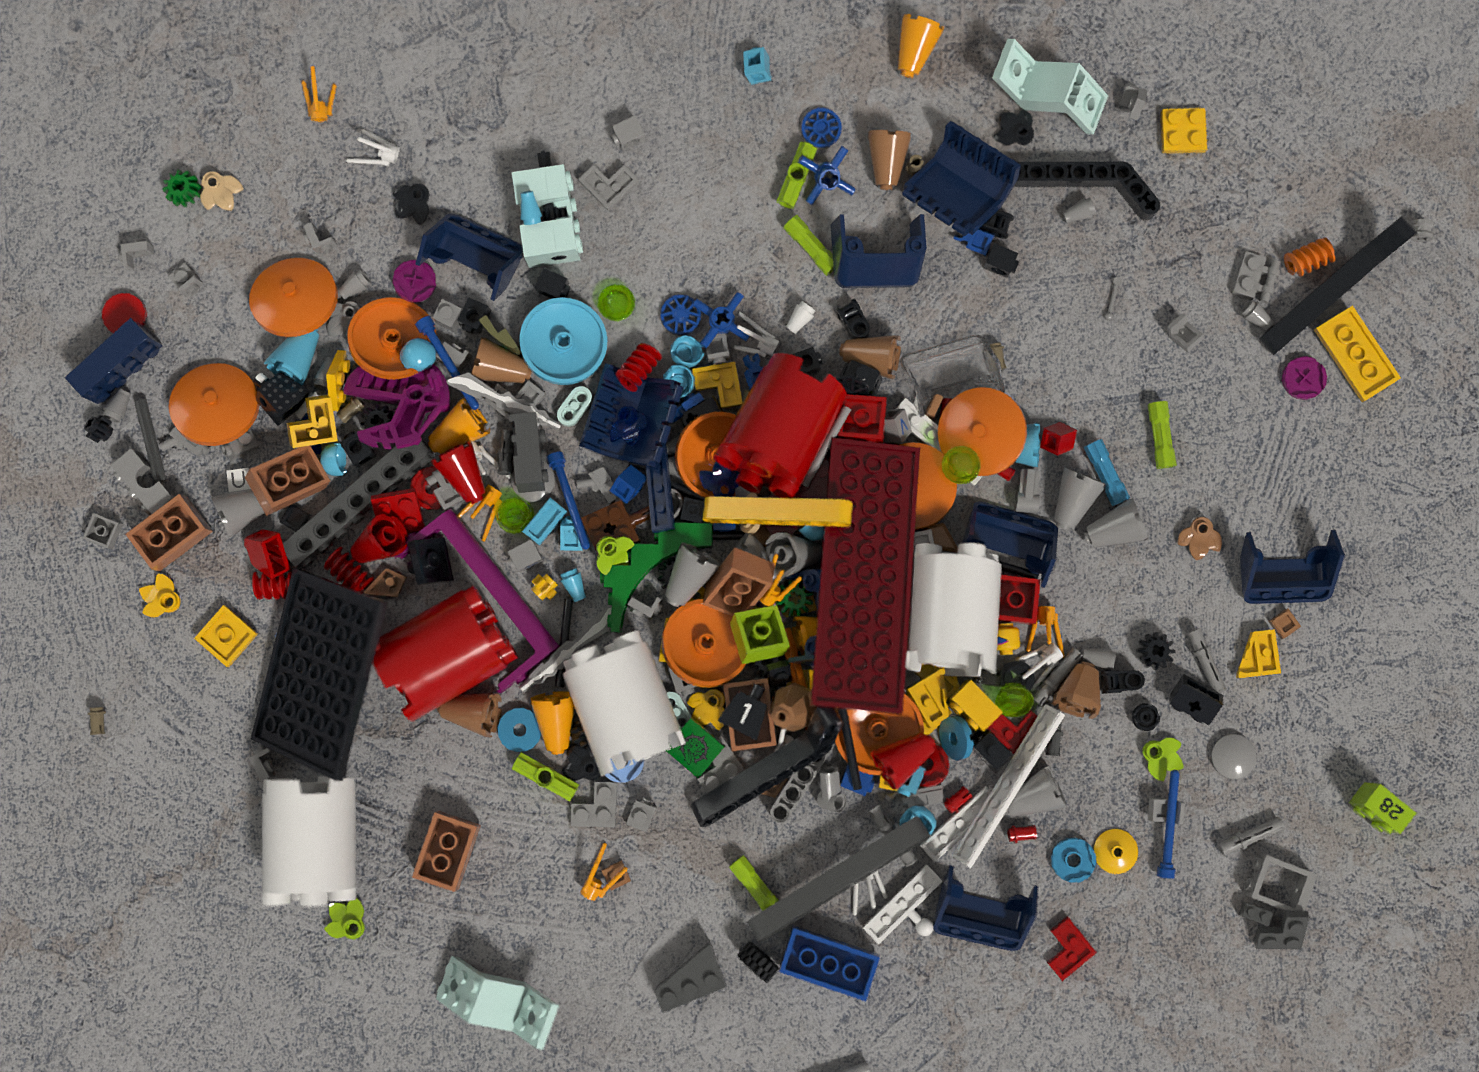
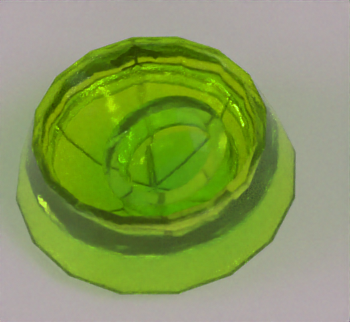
(616, 302)
(961, 464)
(514, 514)
(1014, 700)

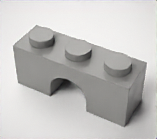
(131, 470)

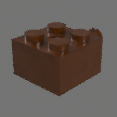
(616, 516)

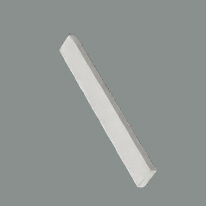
(1008, 785)

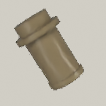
(914, 165)
(998, 350)
(351, 409)
(97, 720)

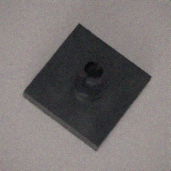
(430, 561)

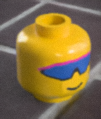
(1008, 638)

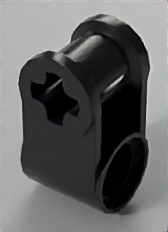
(994, 224)
(852, 317)
(706, 406)
(1117, 681)

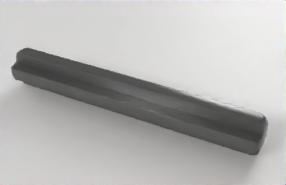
(150, 440)

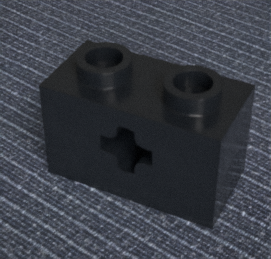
(1196, 700)

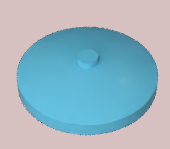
(563, 341)

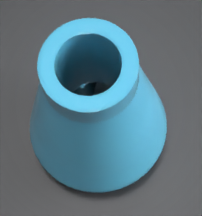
(529, 208)
(573, 583)

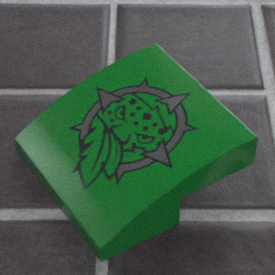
(699, 749)

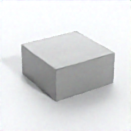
(102, 531)

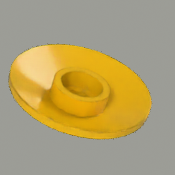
(1104, 850)

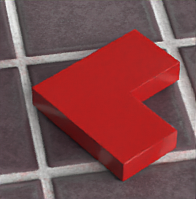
(1009, 734)
(1075, 949)

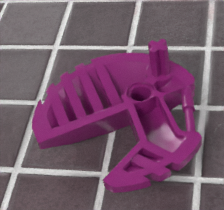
(408, 417)

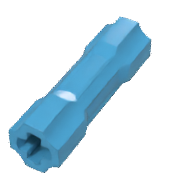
(1100, 459)

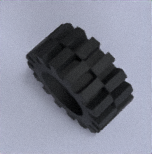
(758, 962)

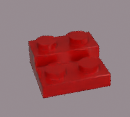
(865, 419)

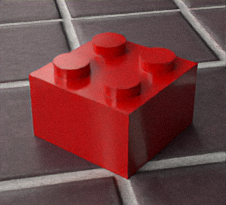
(1019, 599)

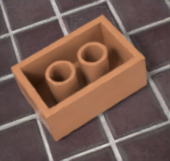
(287, 479)
(169, 532)
(738, 582)
(767, 733)
(446, 851)

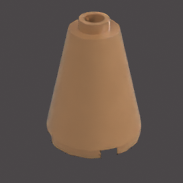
(888, 155)
(875, 352)
(498, 364)
(474, 712)

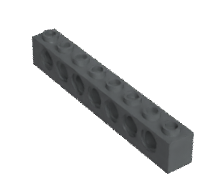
(345, 502)

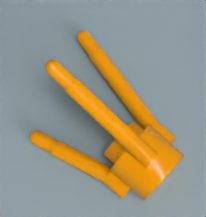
(317, 110)
(491, 498)
(773, 593)
(1047, 617)
(592, 886)

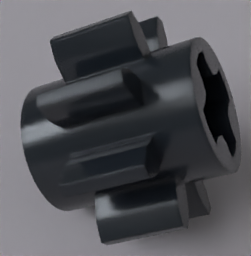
(98, 428)
(578, 735)

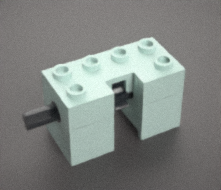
(556, 235)

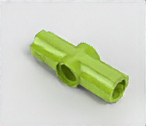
(791, 186)
(532, 769)

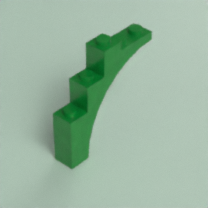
(643, 559)

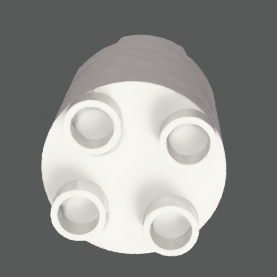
(954, 610)
(622, 702)
(308, 841)

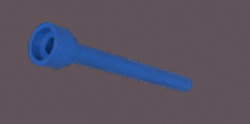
(426, 326)
(556, 462)
(1166, 867)

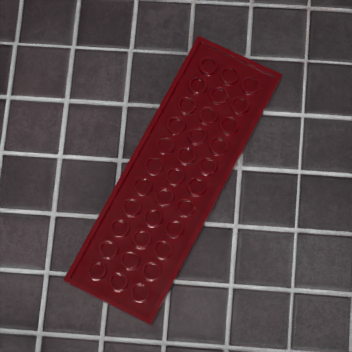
(866, 579)

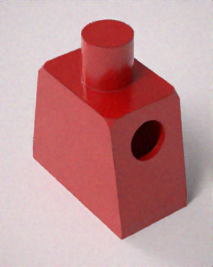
(267, 552)

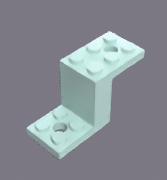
(1050, 86)
(497, 1002)

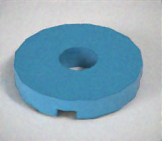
(950, 729)
(506, 730)
(1073, 873)

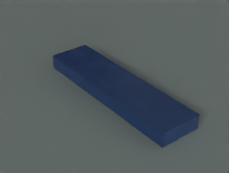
(660, 495)

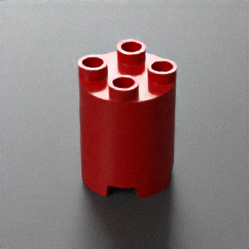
(780, 427)
(443, 652)

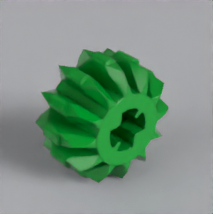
(176, 182)
(790, 605)

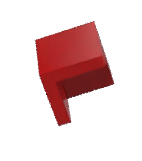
(1058, 438)

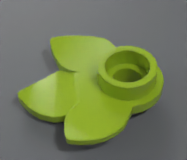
(614, 554)
(1165, 758)
(343, 917)

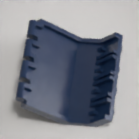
(963, 181)
(653, 399)

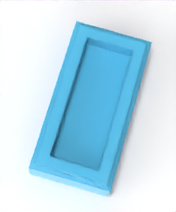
(544, 521)

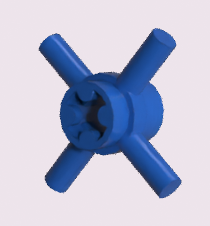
(827, 183)
(727, 313)

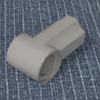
(1027, 497)
(830, 794)

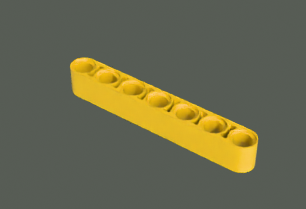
(778, 511)

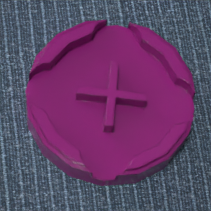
(413, 281)
(1304, 378)

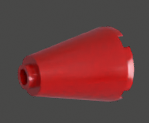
(462, 472)
(380, 539)
(902, 758)

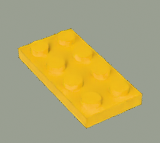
(1357, 354)

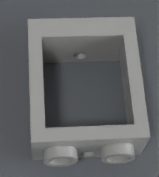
(1302, 891)

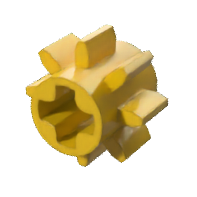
(544, 586)

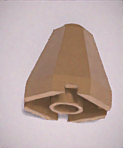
(1080, 692)
(792, 707)

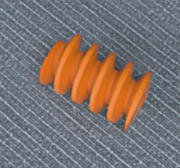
(1309, 256)

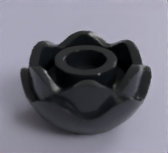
(1152, 717)

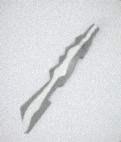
(473, 386)
(591, 631)

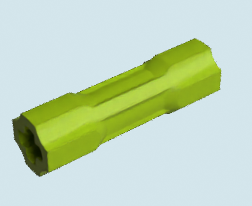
(807, 240)
(1164, 449)
(750, 879)

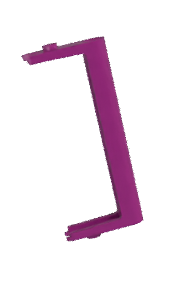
(499, 588)

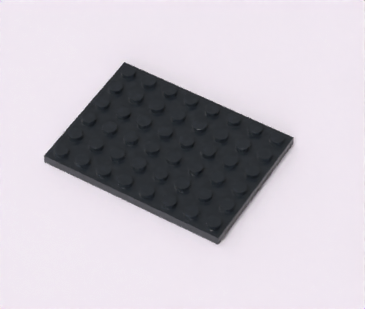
(318, 673)

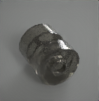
(989, 679)

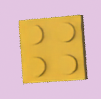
(1183, 130)
(226, 636)

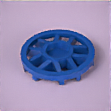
(821, 127)
(680, 315)

